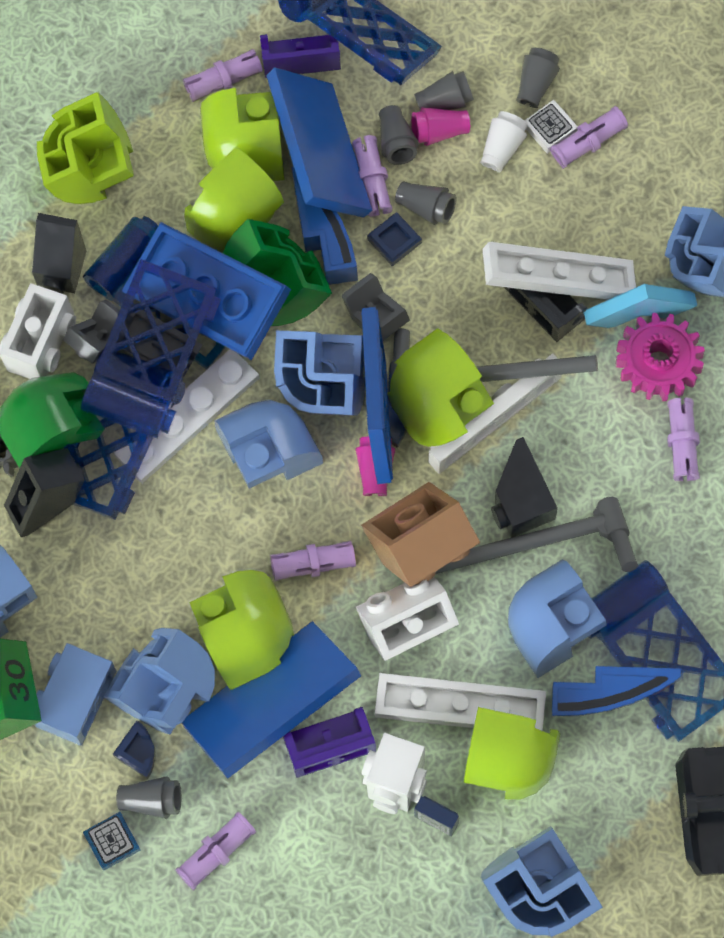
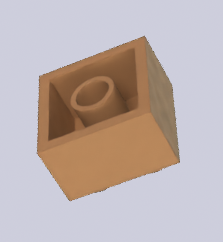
(421, 534)

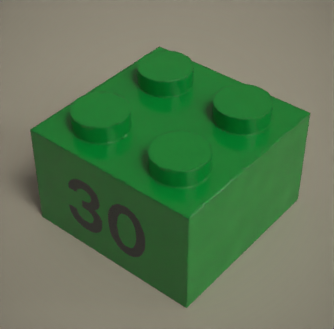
(17, 689)

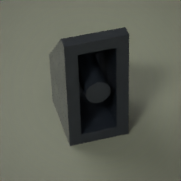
(58, 253)
(43, 489)
(522, 494)

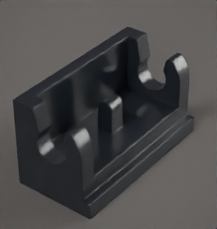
(552, 311)
(150, 348)

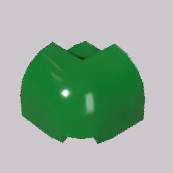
(278, 257)
(47, 416)

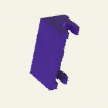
(301, 54)
(329, 742)

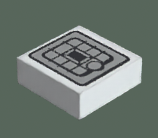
(550, 126)

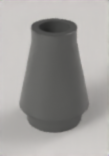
(537, 75)
(446, 93)
(397, 138)
(427, 201)
(152, 797)

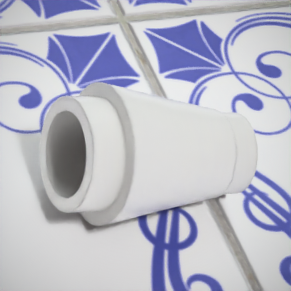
(503, 140)

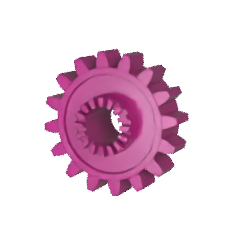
(656, 376)

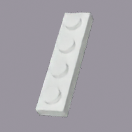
(557, 271)
(507, 402)
(199, 406)
(452, 701)

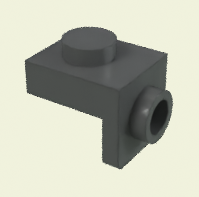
(370, 294)
(91, 336)

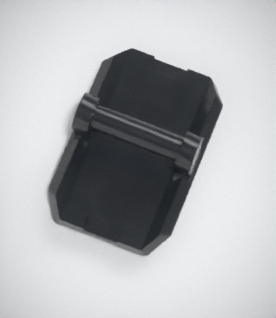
(702, 808)

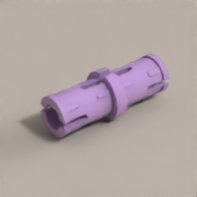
(223, 75)
(589, 137)
(372, 174)
(683, 439)
(313, 560)
(215, 850)

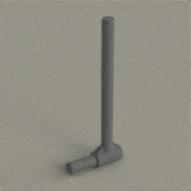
(510, 370)
(606, 520)

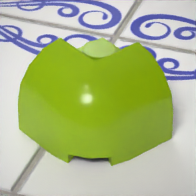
(243, 122)
(84, 151)
(231, 195)
(437, 390)
(244, 626)
(510, 754)

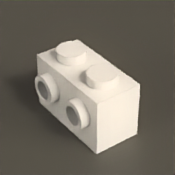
(37, 333)
(406, 616)
(395, 774)

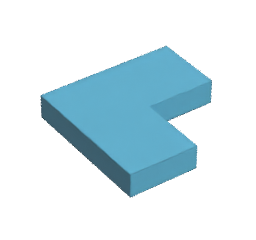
(640, 302)

